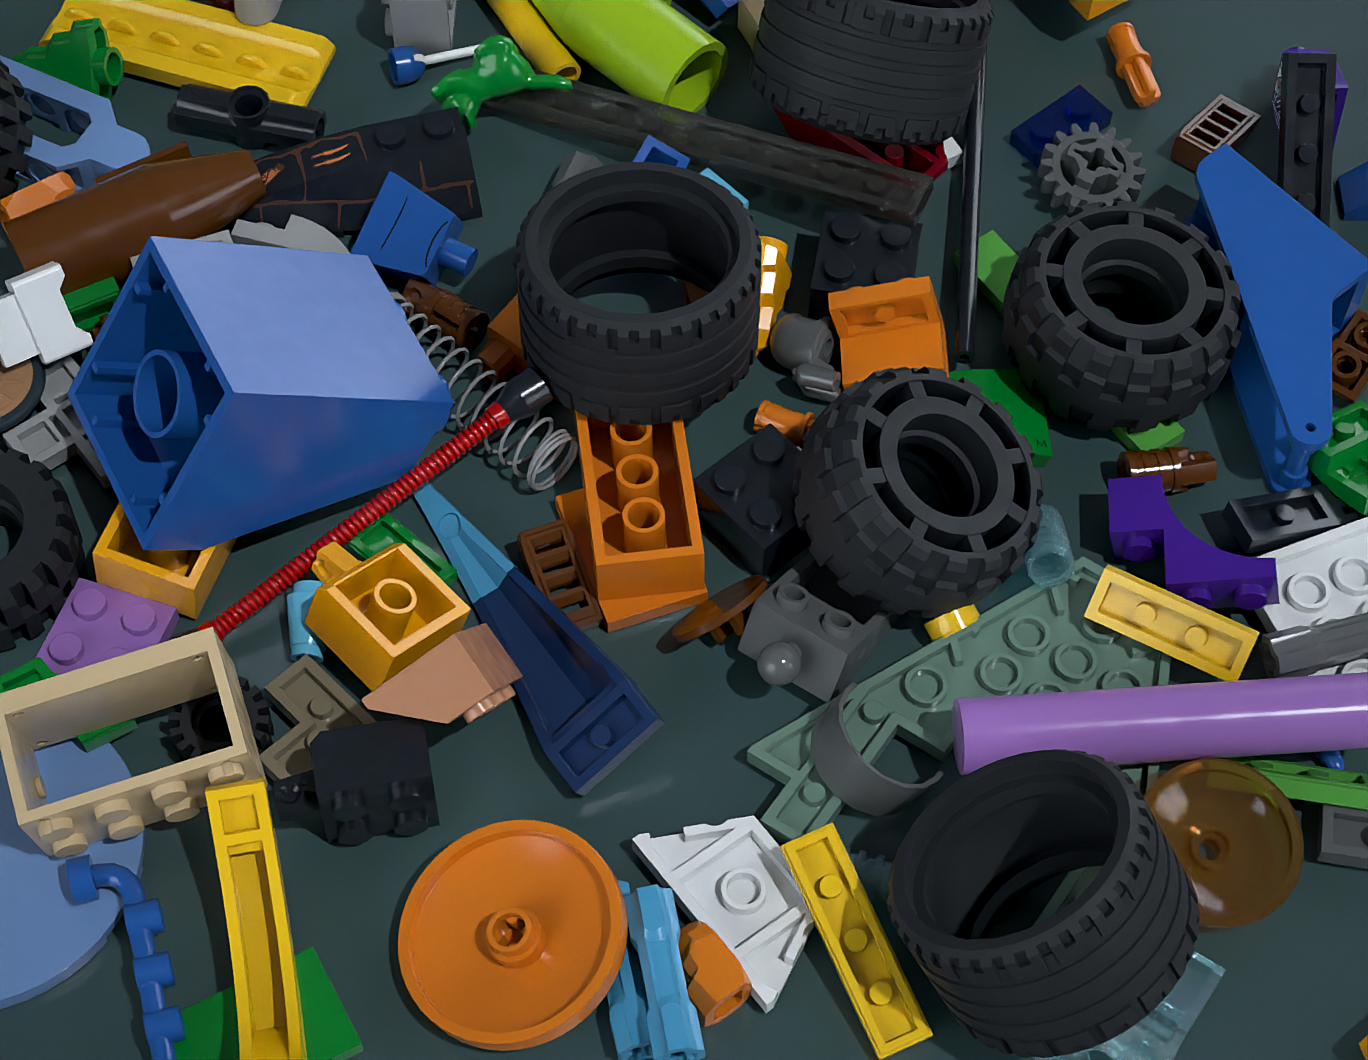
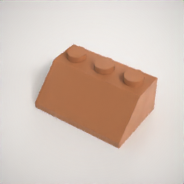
(453, 680)

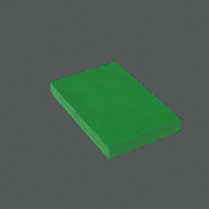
(329, 1034)

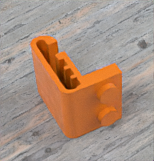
(888, 328)

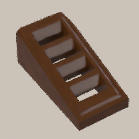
(1191, 150)
(552, 546)

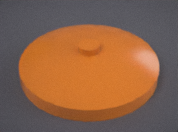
(512, 935)

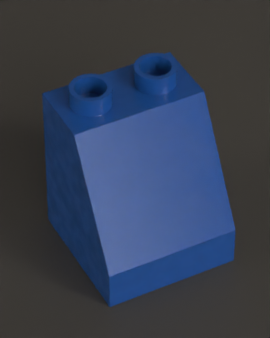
(252, 389)

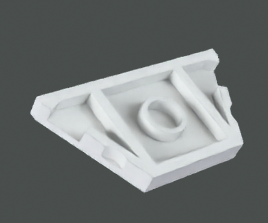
(741, 890)

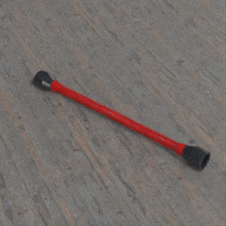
(518, 400)

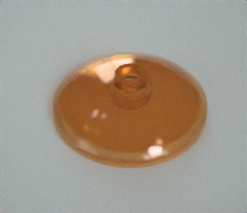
(1247, 826)

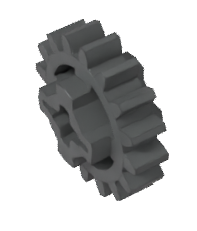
(1090, 168)

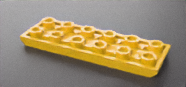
(205, 46)

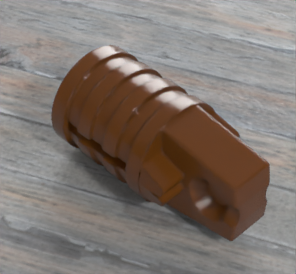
(448, 312)
(1173, 463)

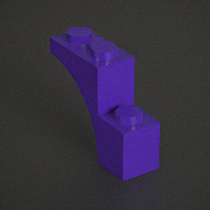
(1147, 528)

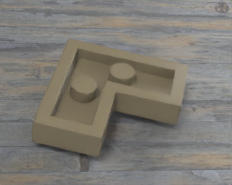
(312, 705)

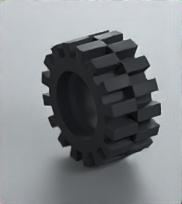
(191, 715)

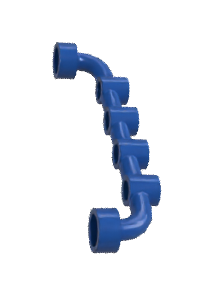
(151, 969)

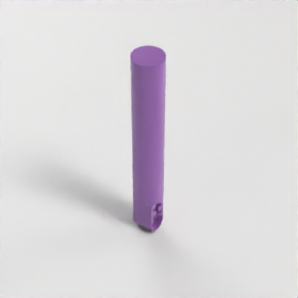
(1168, 721)

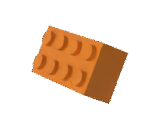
(640, 508)

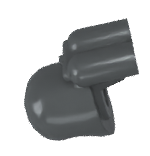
(806, 349)

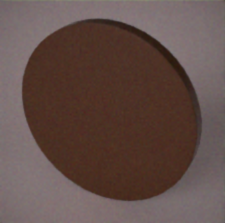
(719, 609)

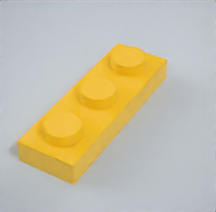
(1171, 624)

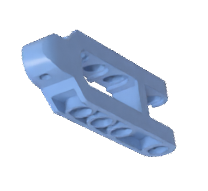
(102, 143)

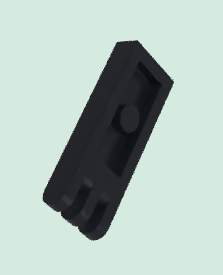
(1286, 517)

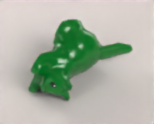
(495, 73)

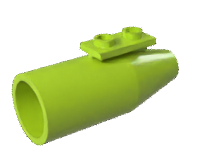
(642, 48)

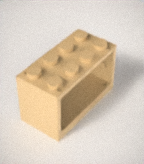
(107, 696)

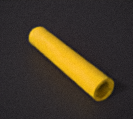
(536, 37)

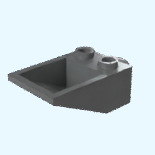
(812, 631)

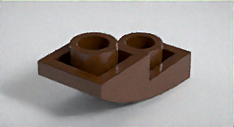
(1351, 359)

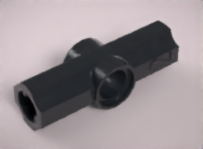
(248, 116)

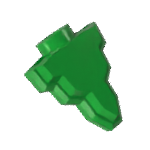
(78, 58)

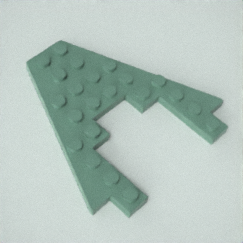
(1016, 648)

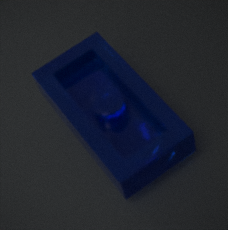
(1073, 107)

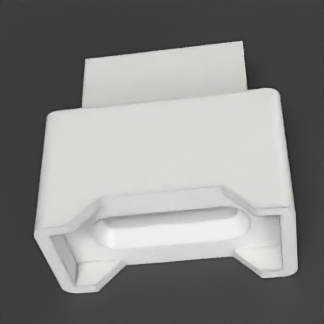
(37, 318)

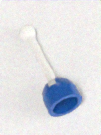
(409, 64)

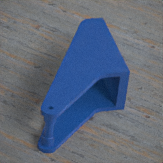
(1295, 296)

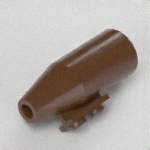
(155, 196)

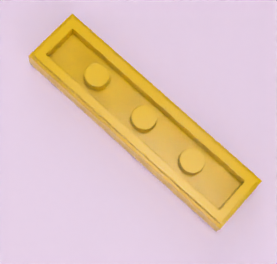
(856, 941)

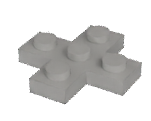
(57, 431)

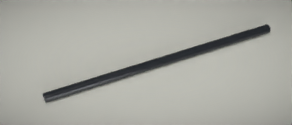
(970, 222)

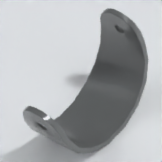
(851, 775)

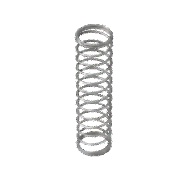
(545, 446)

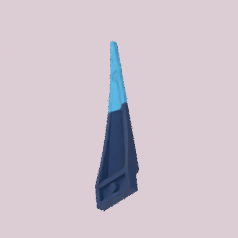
(572, 691)

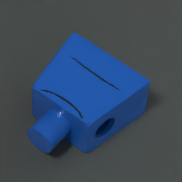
(413, 235)

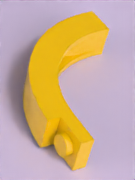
(257, 922)

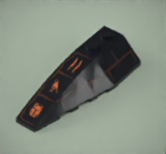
(342, 173)

